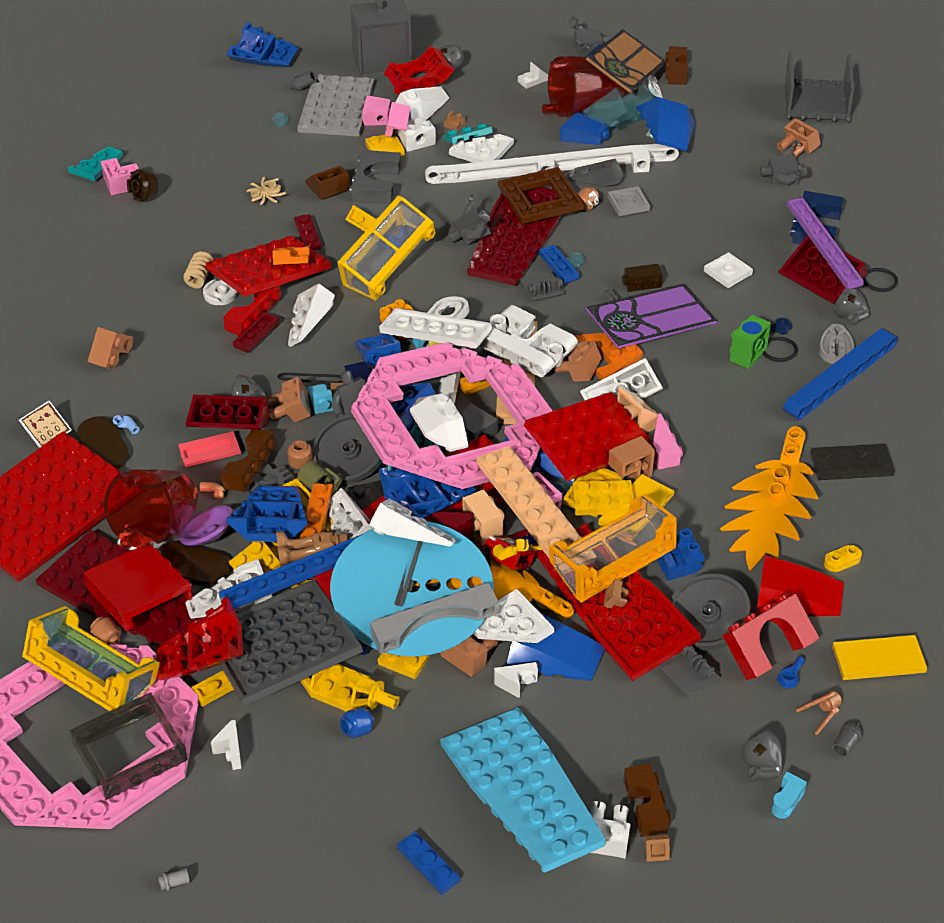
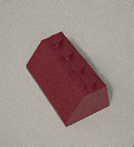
(228, 412)

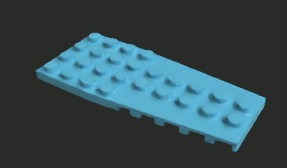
(525, 788)

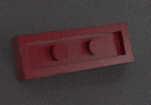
(307, 231)
(255, 332)

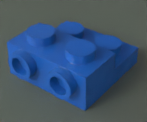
(377, 346)

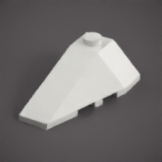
(308, 311)
(210, 597)

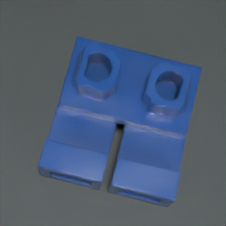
(684, 559)

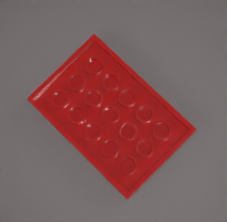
(254, 268)
(583, 433)

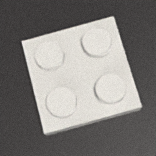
(728, 270)

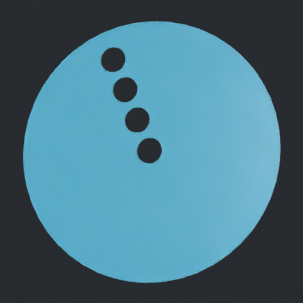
(371, 574)

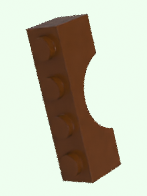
(240, 473)

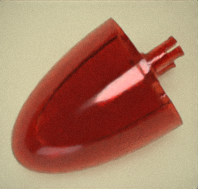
(576, 86)
(149, 505)

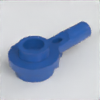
(788, 677)

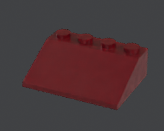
(813, 272)

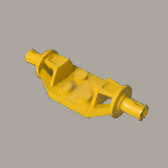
(344, 686)

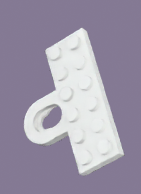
(438, 327)

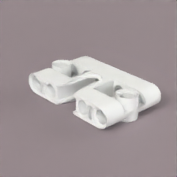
(535, 354)

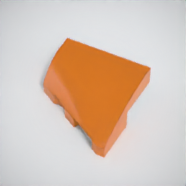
(291, 255)

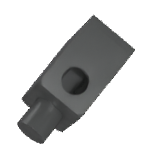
(478, 423)

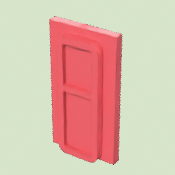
(209, 449)

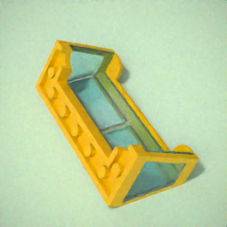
(86, 662)

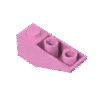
(666, 449)

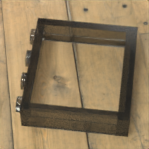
(116, 720)

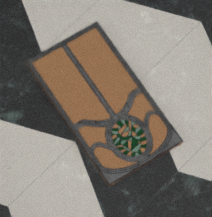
(626, 61)

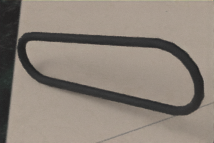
(309, 374)

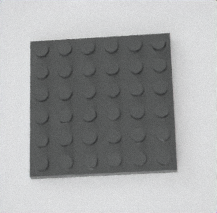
(288, 642)

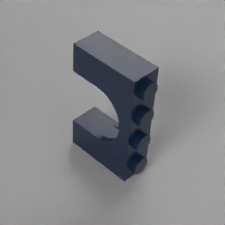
(822, 206)

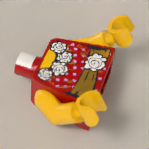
(512, 553)

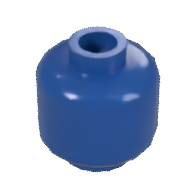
(356, 722)

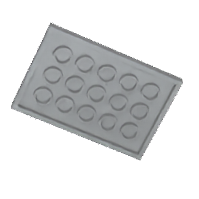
(335, 105)

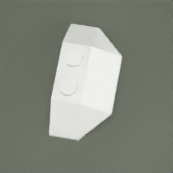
(440, 421)

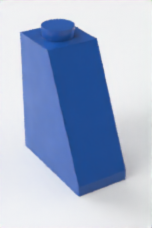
(583, 130)

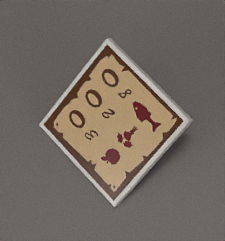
(44, 424)

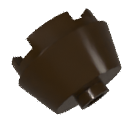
(142, 185)

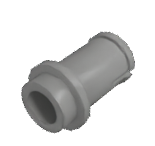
(173, 879)

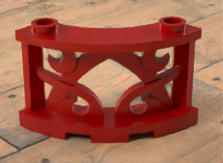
(437, 72)

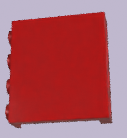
(135, 583)

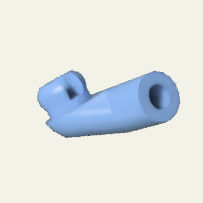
(126, 422)

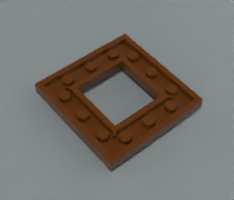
(526, 213)

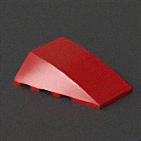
(816, 591)
(203, 645)

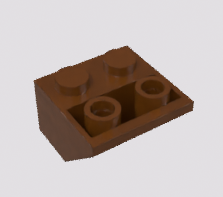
(329, 182)

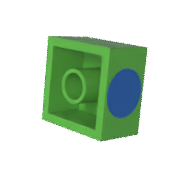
(749, 341)

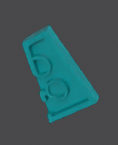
(454, 135)
(91, 168)

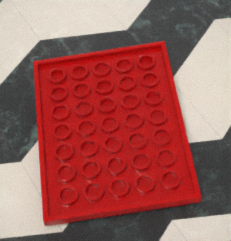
(50, 502)

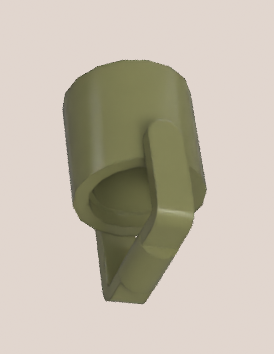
(314, 474)

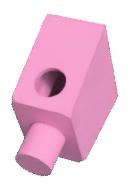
(376, 111)

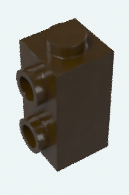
(642, 277)

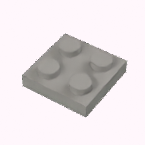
(628, 201)

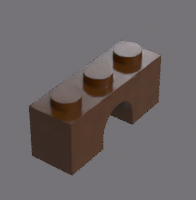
(676, 65)
(643, 783)

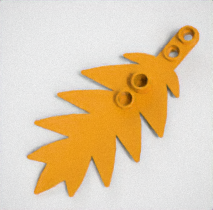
(772, 501)
(507, 580)

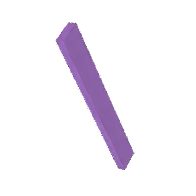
(825, 243)

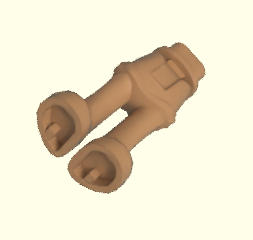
(289, 551)

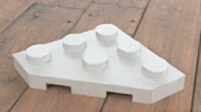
(482, 149)
(515, 621)

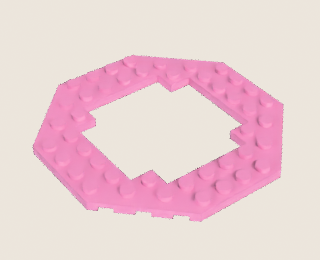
(396, 444)
(28, 800)

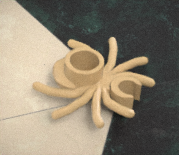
(267, 189)

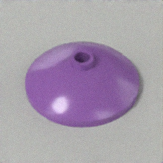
(206, 526)

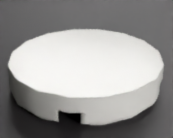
(219, 293)

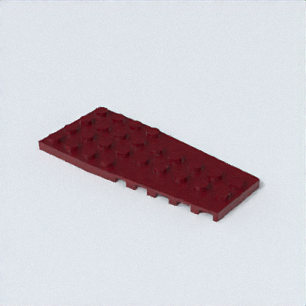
(512, 245)
(67, 582)

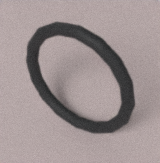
(881, 289)
(782, 359)

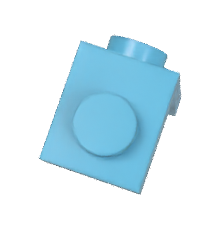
(320, 398)

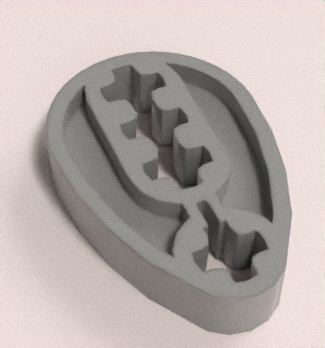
(828, 342)

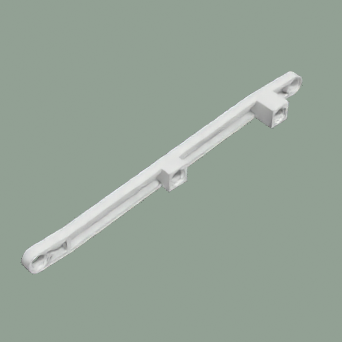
(637, 155)

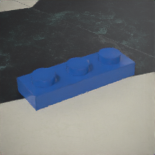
(559, 264)
(428, 863)

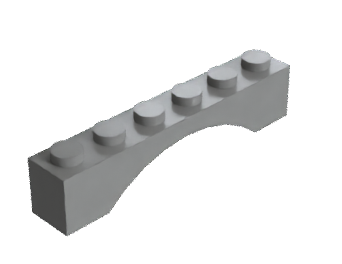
(473, 603)

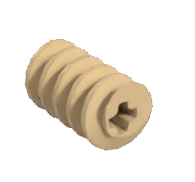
(196, 271)

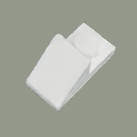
(533, 77)
(512, 676)
(227, 742)

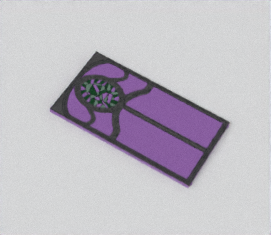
(651, 315)

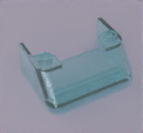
(614, 109)

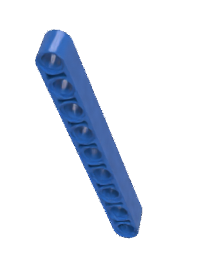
(840, 374)

